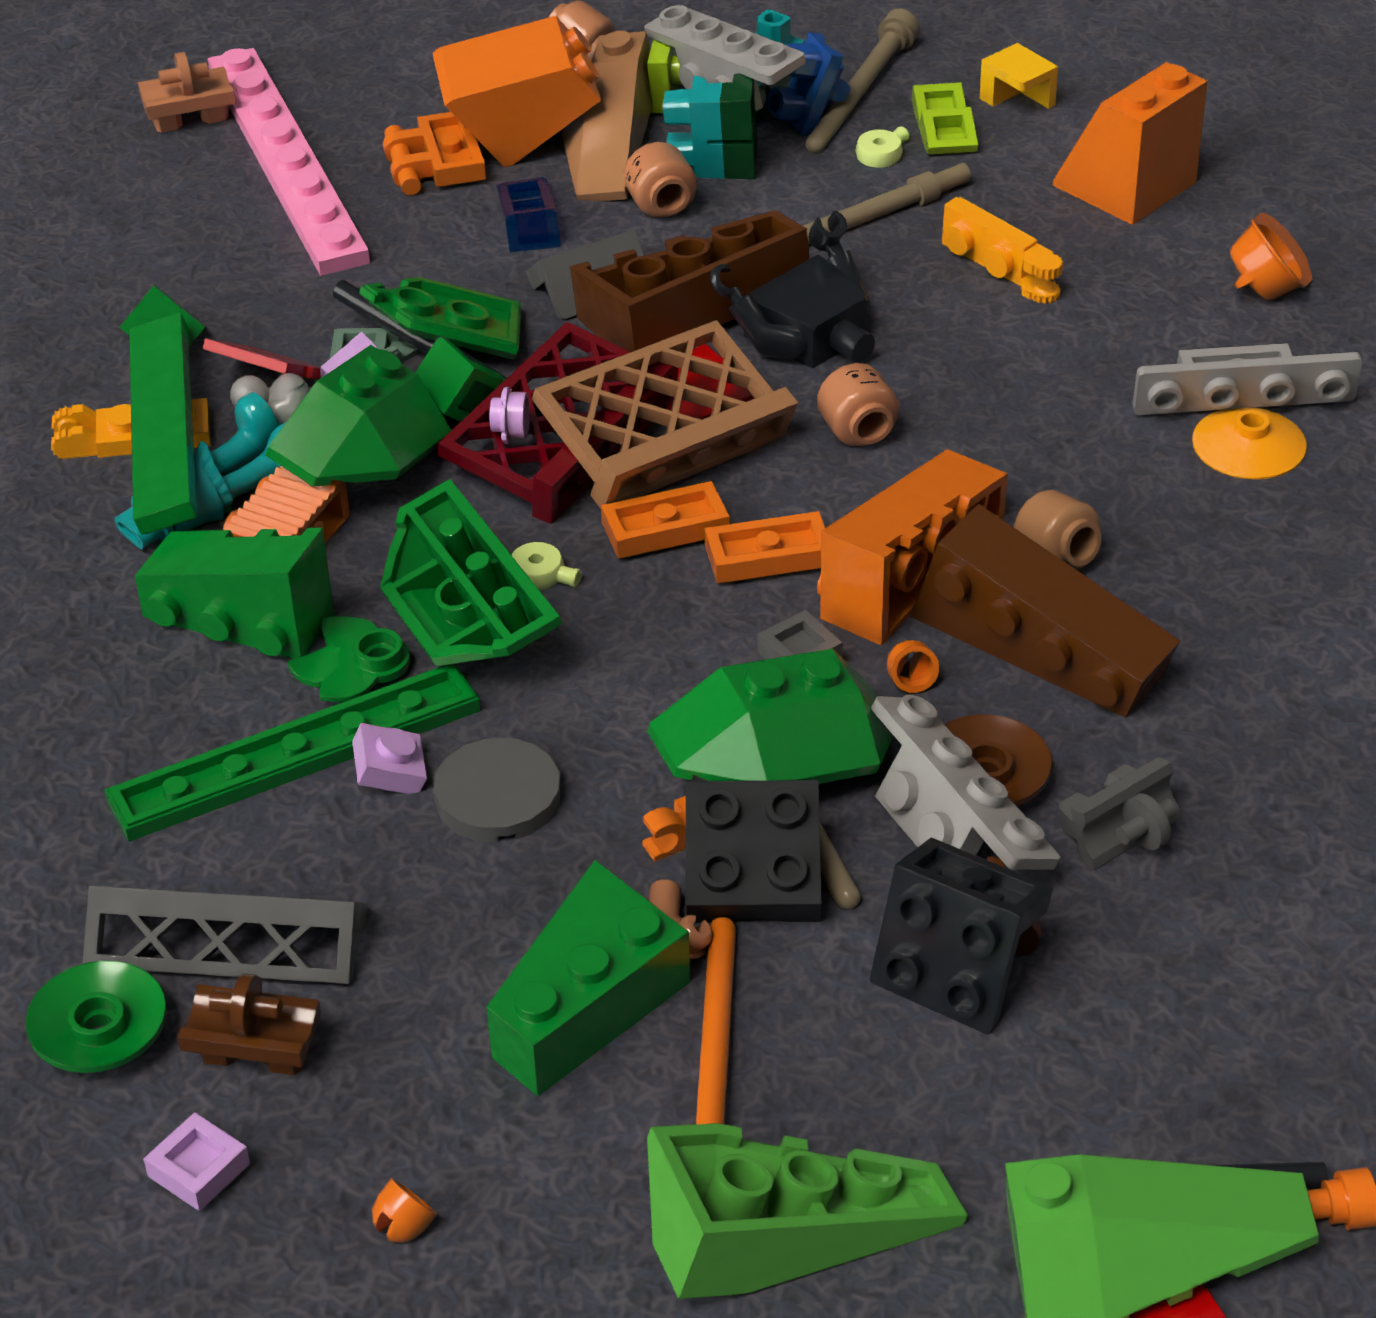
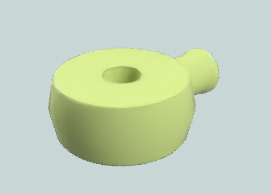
(881, 147)
(545, 565)

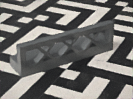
(231, 908)

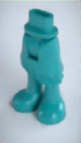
(214, 491)

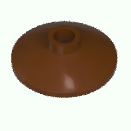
(1006, 752)

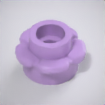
(510, 414)

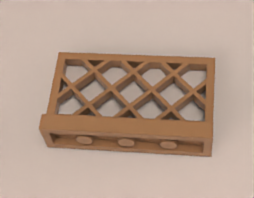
(678, 453)

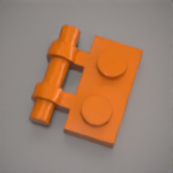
(436, 149)

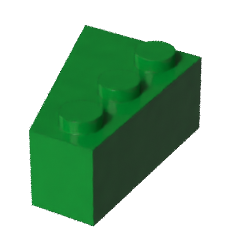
(241, 589)
(585, 980)

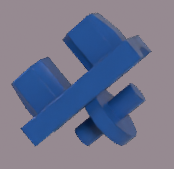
(810, 86)

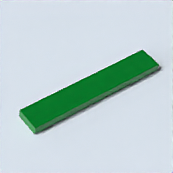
(161, 425)
(285, 752)

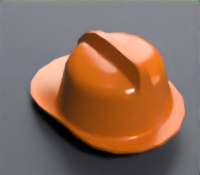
(1269, 259)

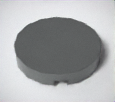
(497, 789)

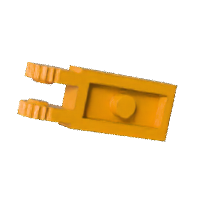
(1001, 249)
(108, 430)

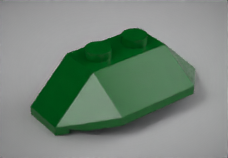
(360, 423)
(460, 583)
(775, 722)

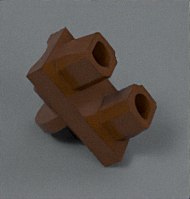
(250, 1026)

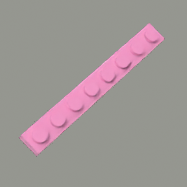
(291, 165)

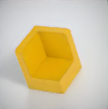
(1017, 72)

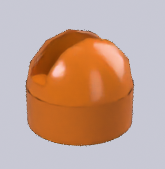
(922, 666)
(401, 1210)

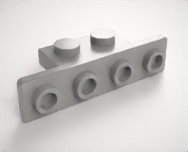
(720, 50)
(1245, 379)
(946, 793)

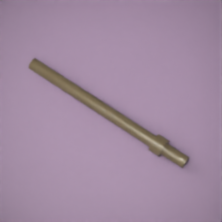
(919, 189)

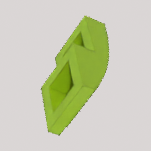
(944, 118)

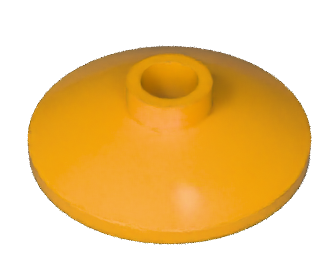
(1249, 443)

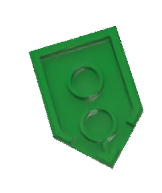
(450, 312)

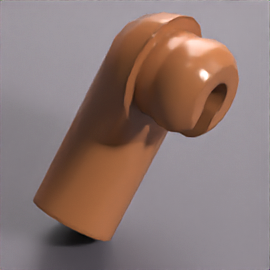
(667, 897)

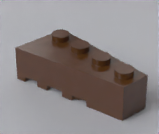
(671, 290)
(1041, 614)

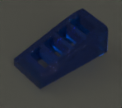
(530, 222)

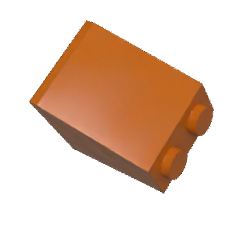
(518, 85)
(1139, 145)

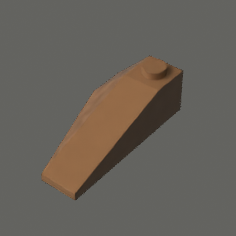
(615, 127)

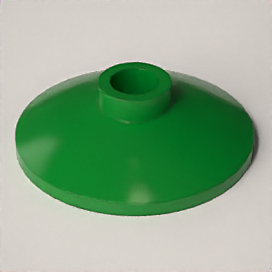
(90, 996)

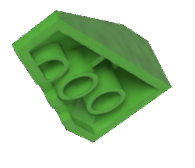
(762, 1214)
(1134, 1232)

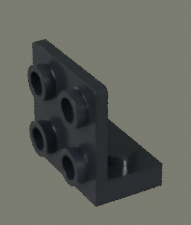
(954, 932)

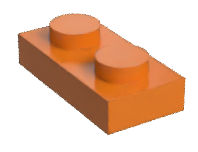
(663, 519)
(765, 547)

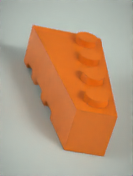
(884, 547)

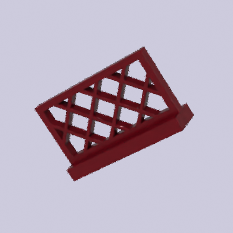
(561, 474)

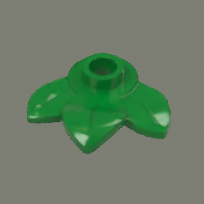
(353, 659)

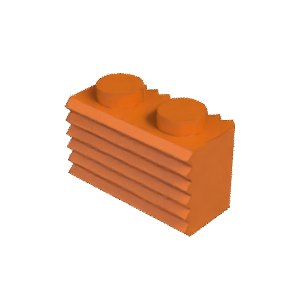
(290, 507)

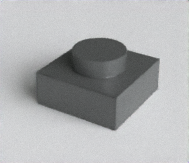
(797, 636)

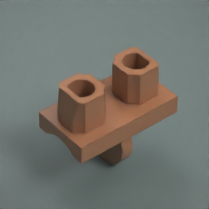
(185, 91)

